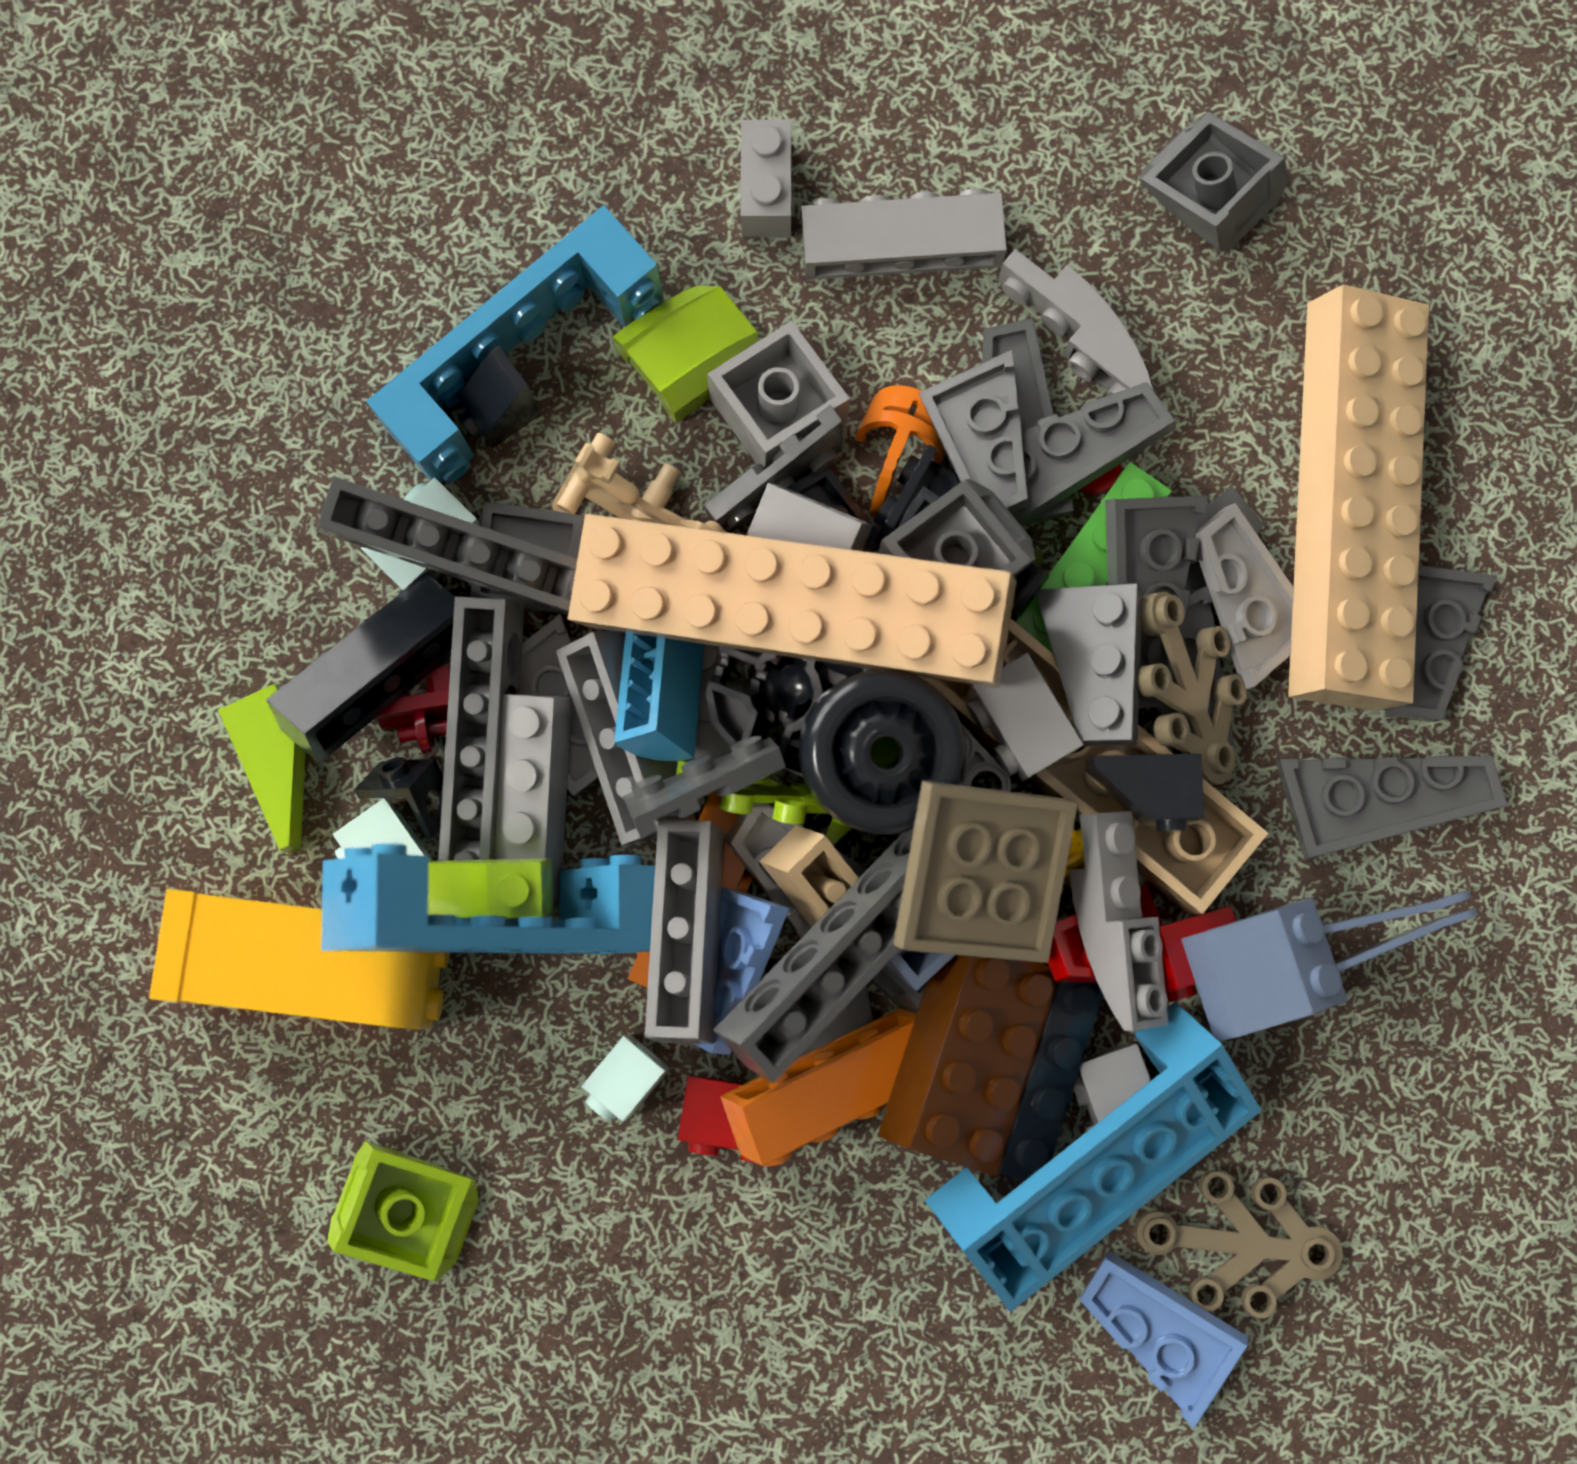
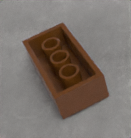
(969, 1060)

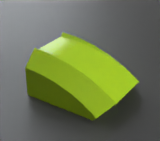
(682, 343)
(403, 1213)

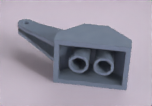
(1281, 964)

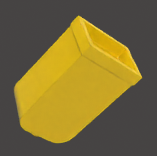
(274, 963)

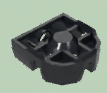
(742, 708)

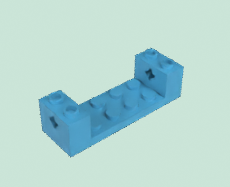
(592, 255)
(380, 904)
(1107, 1170)

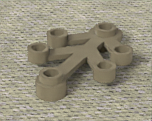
(1162, 616)
(1248, 1245)

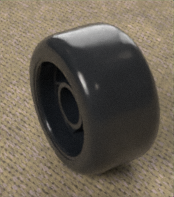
(839, 742)

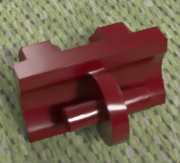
(421, 715)

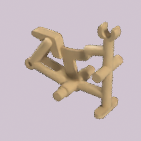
(597, 480)

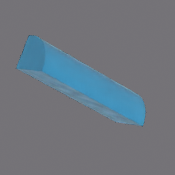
(659, 697)

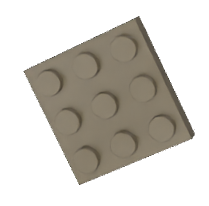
(984, 873)

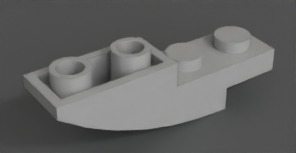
(1070, 305)
(1117, 939)

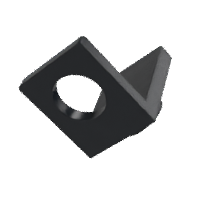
(410, 780)

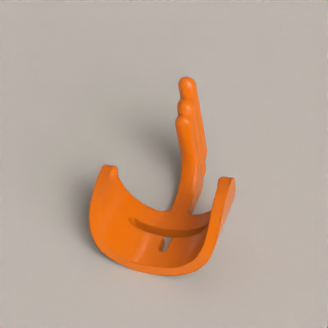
(891, 409)

